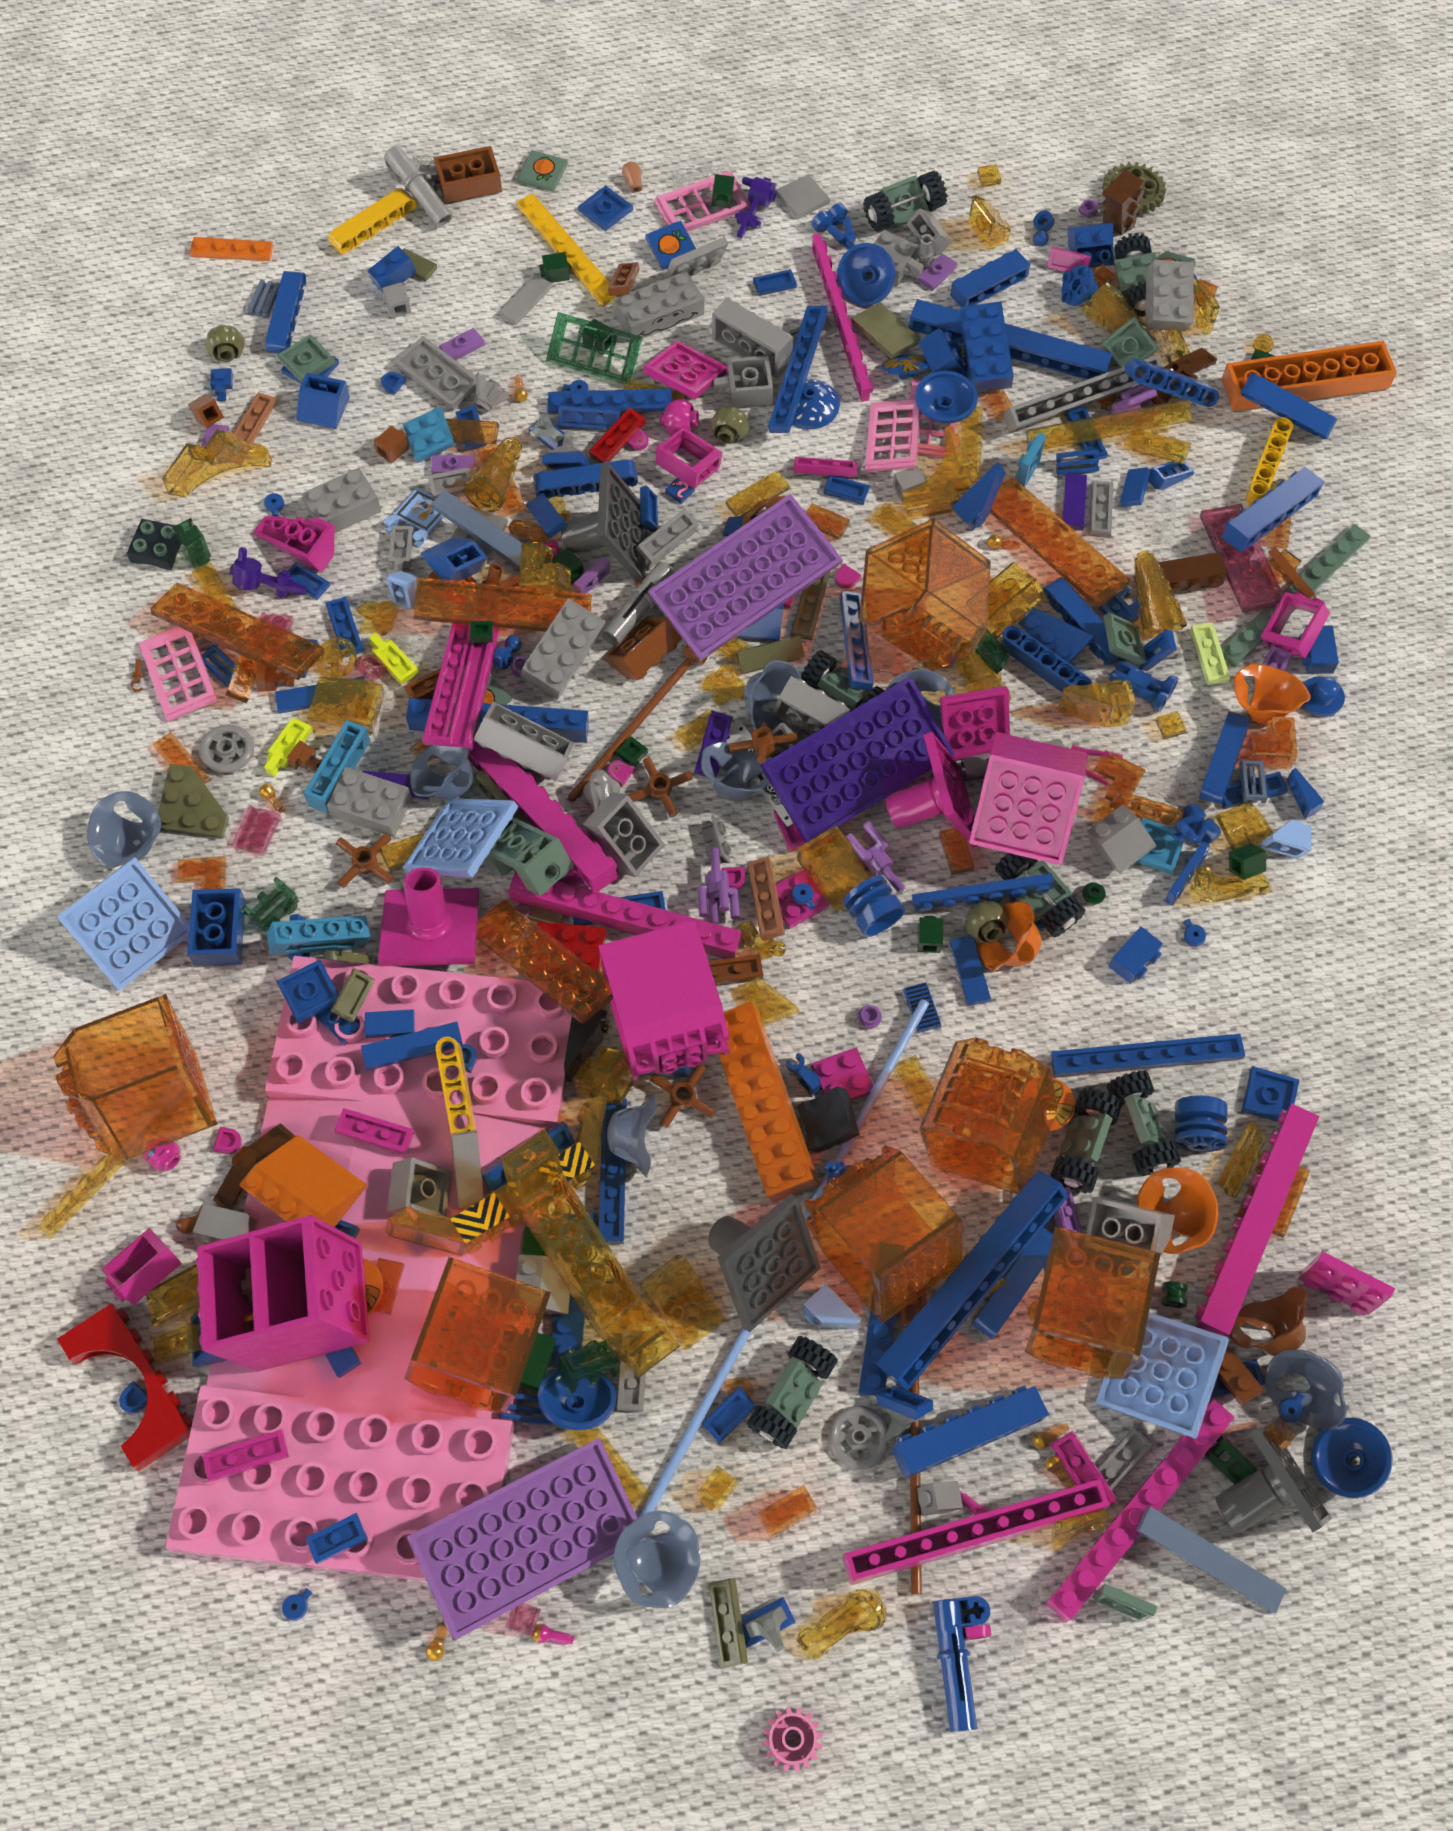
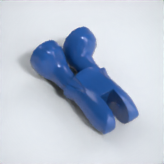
(1141, 681)

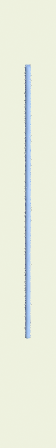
(744, 1334)

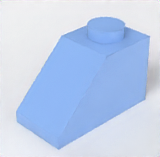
(402, 588)
(1289, 840)
(829, 1311)

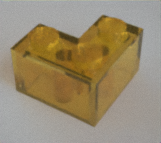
(539, 571)
(604, 1074)

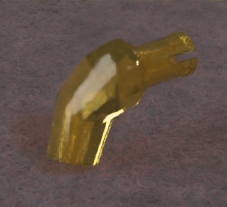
(752, 940)

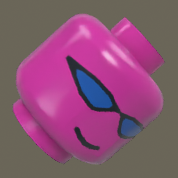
(163, 1157)

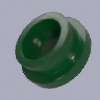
(1089, 897)

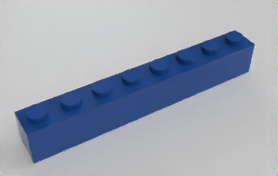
(565, 722)

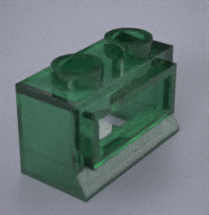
(196, 548)
(266, 901)
(591, 1370)

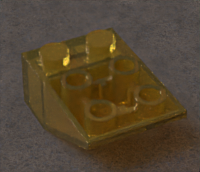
(346, 699)
(1099, 703)
(832, 865)
(682, 1301)

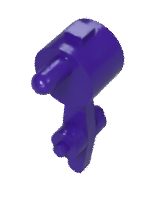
(761, 193)
(248, 576)

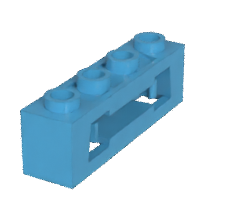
(337, 758)
(318, 935)

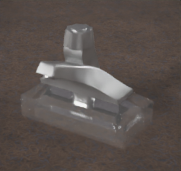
(427, 166)

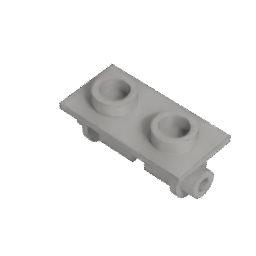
(715, 832)

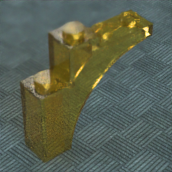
(220, 454)
(943, 487)

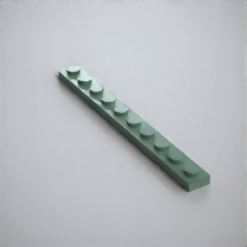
(1315, 576)

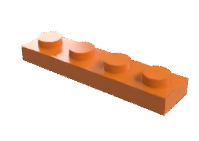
(231, 249)

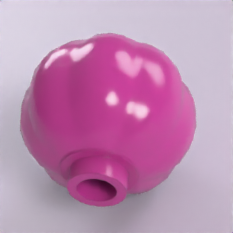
(679, 414)

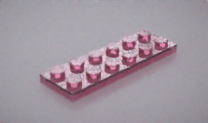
(1247, 571)

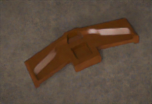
(1187, 366)
(245, 1160)

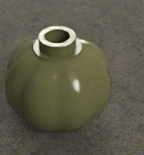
(221, 343)
(728, 422)
(985, 917)

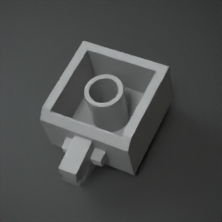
(903, 254)
(747, 382)

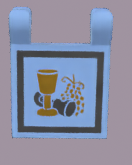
(416, 512)

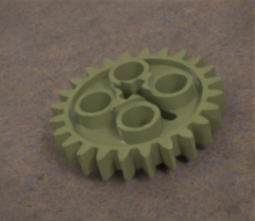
(1153, 187)

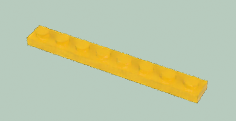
(562, 242)

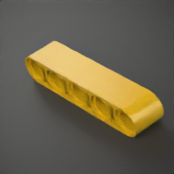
(371, 220)
(1269, 460)
(449, 1086)

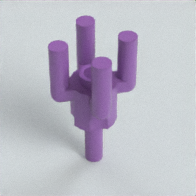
(1129, 402)
(874, 855)
(717, 891)

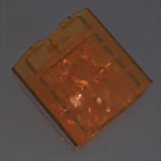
(926, 594)
(123, 1048)
(990, 1115)
(886, 1231)
(1092, 1304)
(477, 1337)

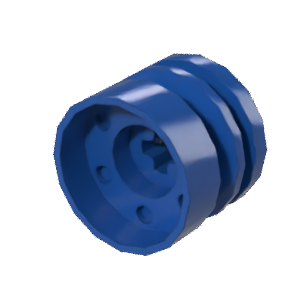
(874, 906)
(1201, 1123)

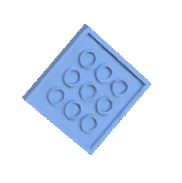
(462, 836)
(125, 923)
(1170, 1378)

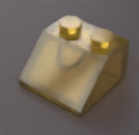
(988, 223)

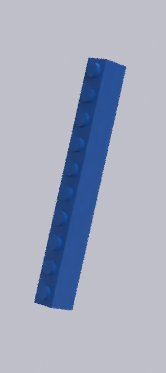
(1023, 343)
(972, 1280)

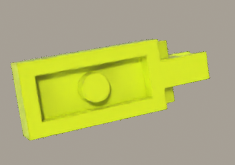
(393, 659)
(284, 744)

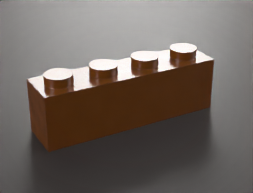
(1194, 572)

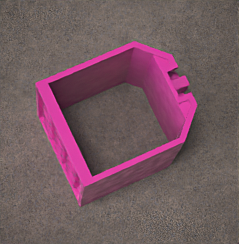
(1029, 798)
(664, 999)

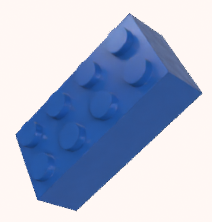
(986, 346)

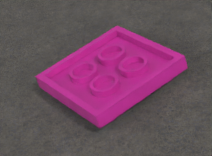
(685, 369)
(973, 719)
(1345, 1284)

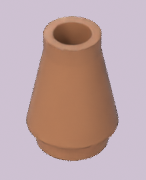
(632, 175)

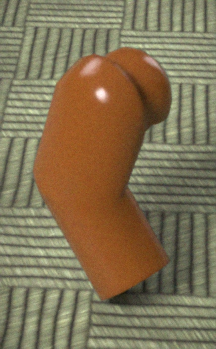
(186, 1225)

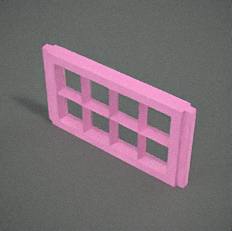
(669, 216)
(925, 449)
(892, 463)
(191, 704)

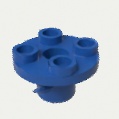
(1078, 285)
(1326, 696)

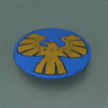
(905, 365)

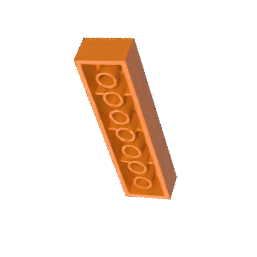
(1315, 373)
(765, 1106)

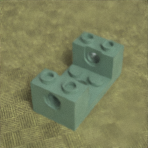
(532, 853)

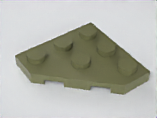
(189, 805)

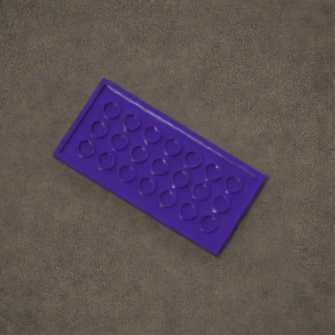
(855, 760)

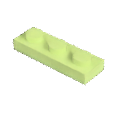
(1210, 653)

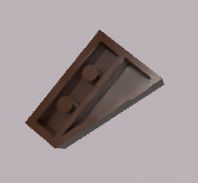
(1123, 201)

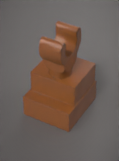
(268, 678)
(303, 756)

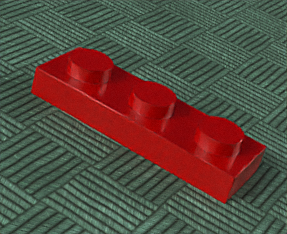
(617, 436)

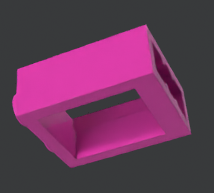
(693, 476)
(1289, 601)
(132, 1259)

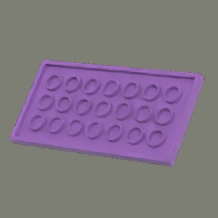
(745, 577)
(523, 1538)

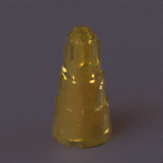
(1110, 309)
(493, 479)
(1156, 599)

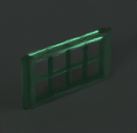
(558, 337)

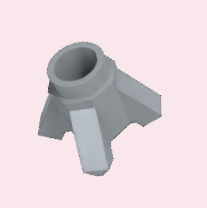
(488, 392)

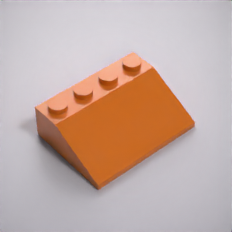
(303, 1182)

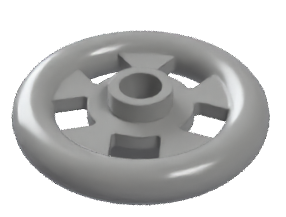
(216, 735)
(836, 1436)

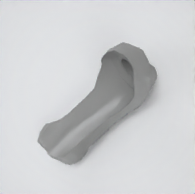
(599, 788)

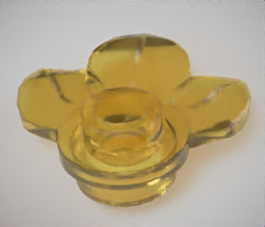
(375, 619)
(723, 687)

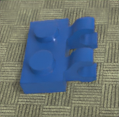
(1120, 608)

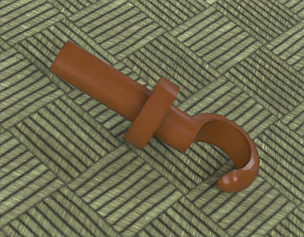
(137, 675)

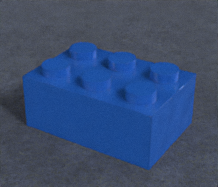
(216, 927)

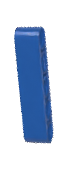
(285, 311)
(1164, 378)
(1288, 406)
(580, 479)
(1080, 615)
(1039, 656)
(1225, 758)
(1018, 1281)

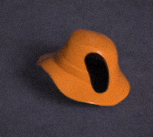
(1274, 692)
(1025, 933)
(1193, 1206)

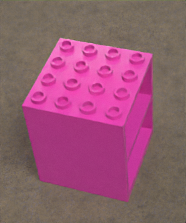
(303, 1294)

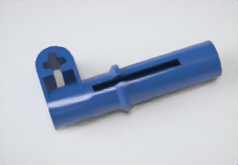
(954, 1656)

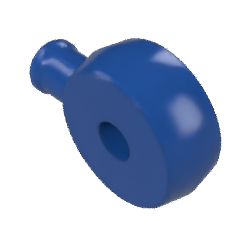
(577, 385)
(274, 503)
(805, 899)
(1194, 929)
(1296, 1404)
(301, 1602)

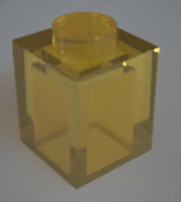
(717, 1489)

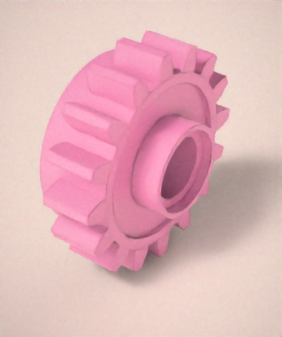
(808, 1739)

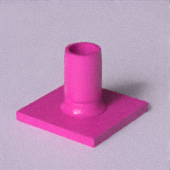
(933, 797)
(428, 923)

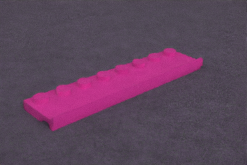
(460, 689)

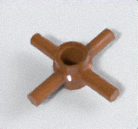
(763, 742)
(660, 779)
(361, 853)
(678, 1104)

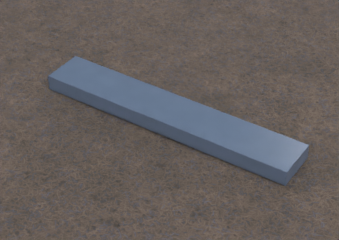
(478, 527)
(1211, 1559)

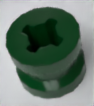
(1174, 1294)

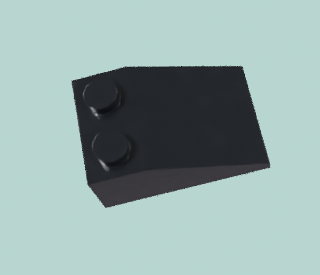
(584, 1041)

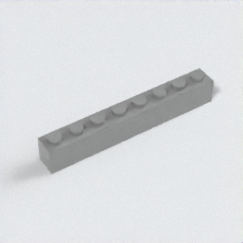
(1071, 397)

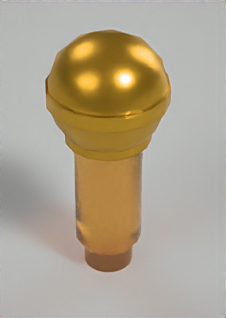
(996, 541)
(267, 792)
(435, 1649)

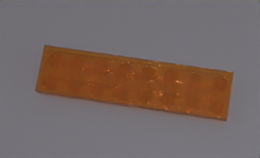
(1057, 543)
(504, 605)
(237, 631)
(544, 962)

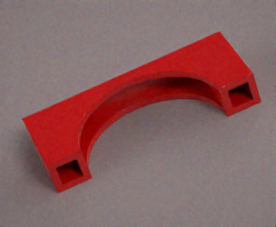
(162, 1423)

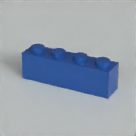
(990, 279)

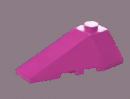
(302, 539)

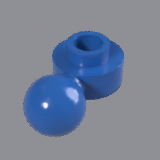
(1041, 237)
(503, 655)

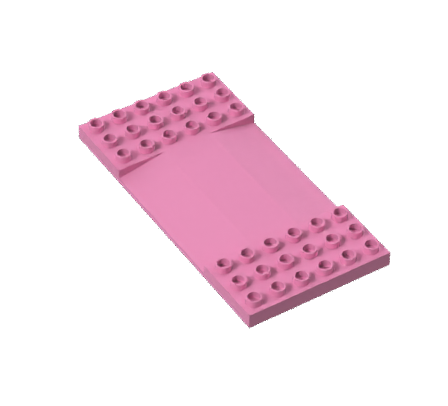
(371, 1435)

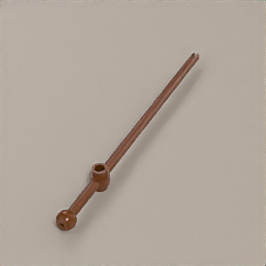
(637, 721)

